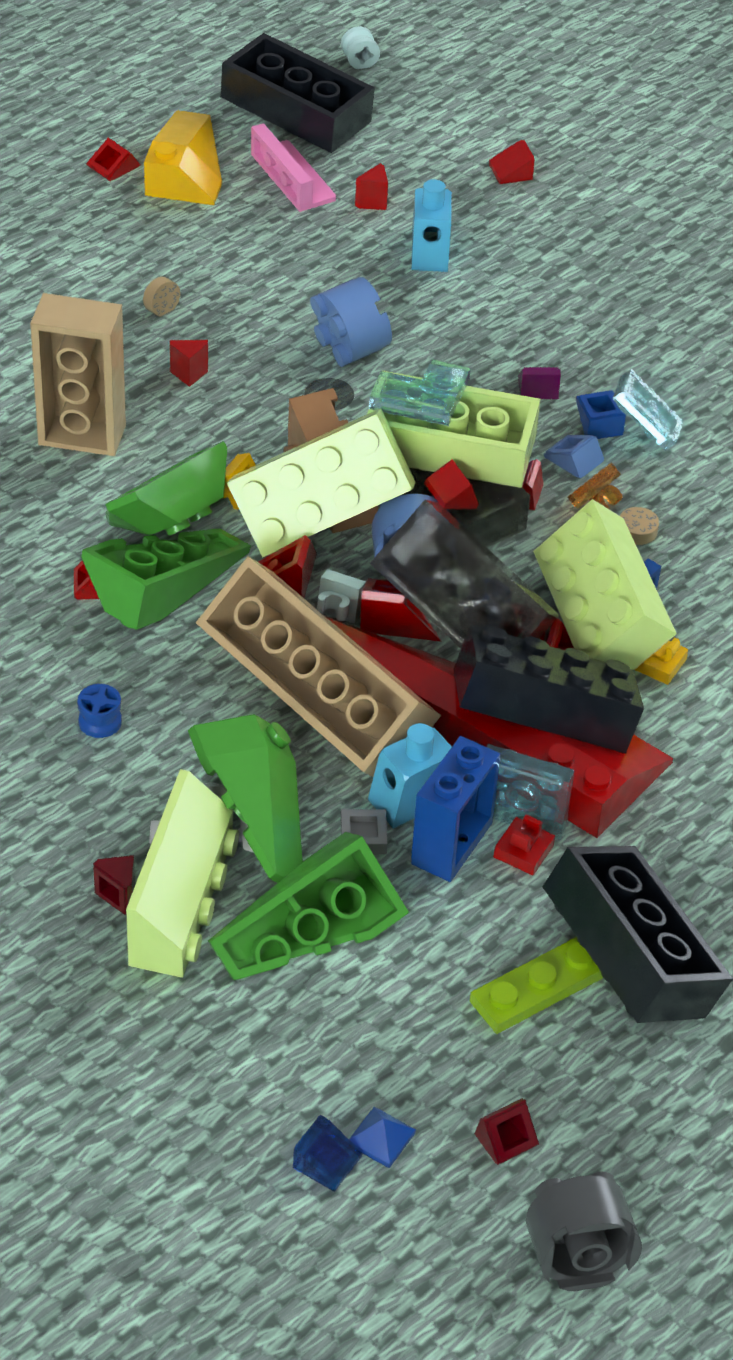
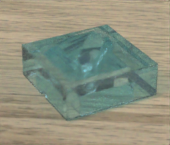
(448, 374)

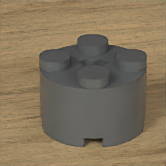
(582, 1231)

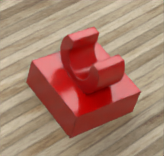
(524, 844)

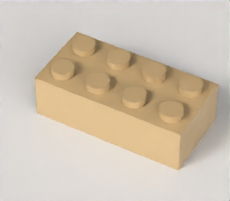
(78, 374)

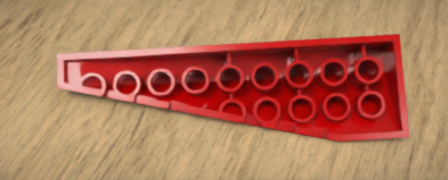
(603, 778)

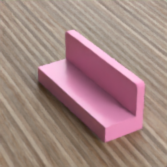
(289, 170)

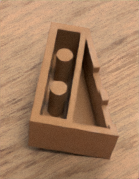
(310, 418)

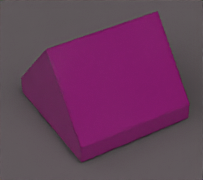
(540, 382)

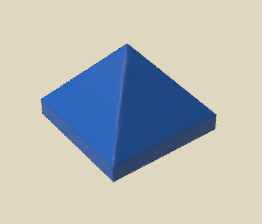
(382, 1137)

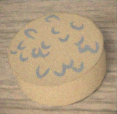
(161, 296)
(642, 524)

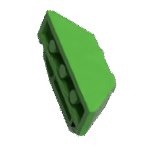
(173, 495)

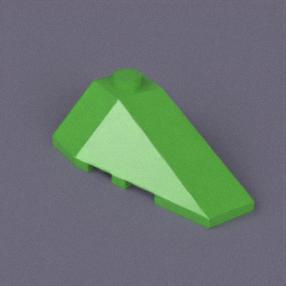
(158, 576)
(260, 785)
(319, 904)

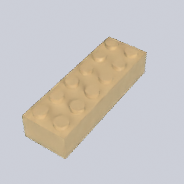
(313, 665)

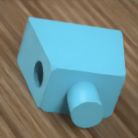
(431, 214)
(404, 770)

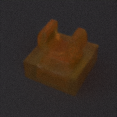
(598, 489)

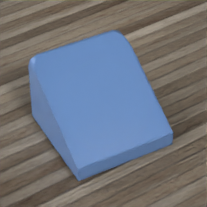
(576, 454)

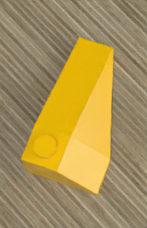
(184, 160)

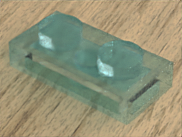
(414, 398)
(647, 410)

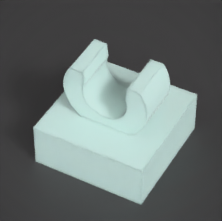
(340, 596)

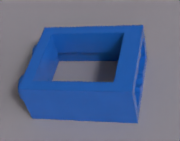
(455, 805)

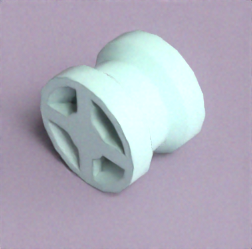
(353, 47)

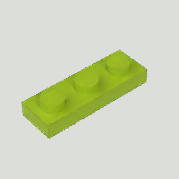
(535, 985)

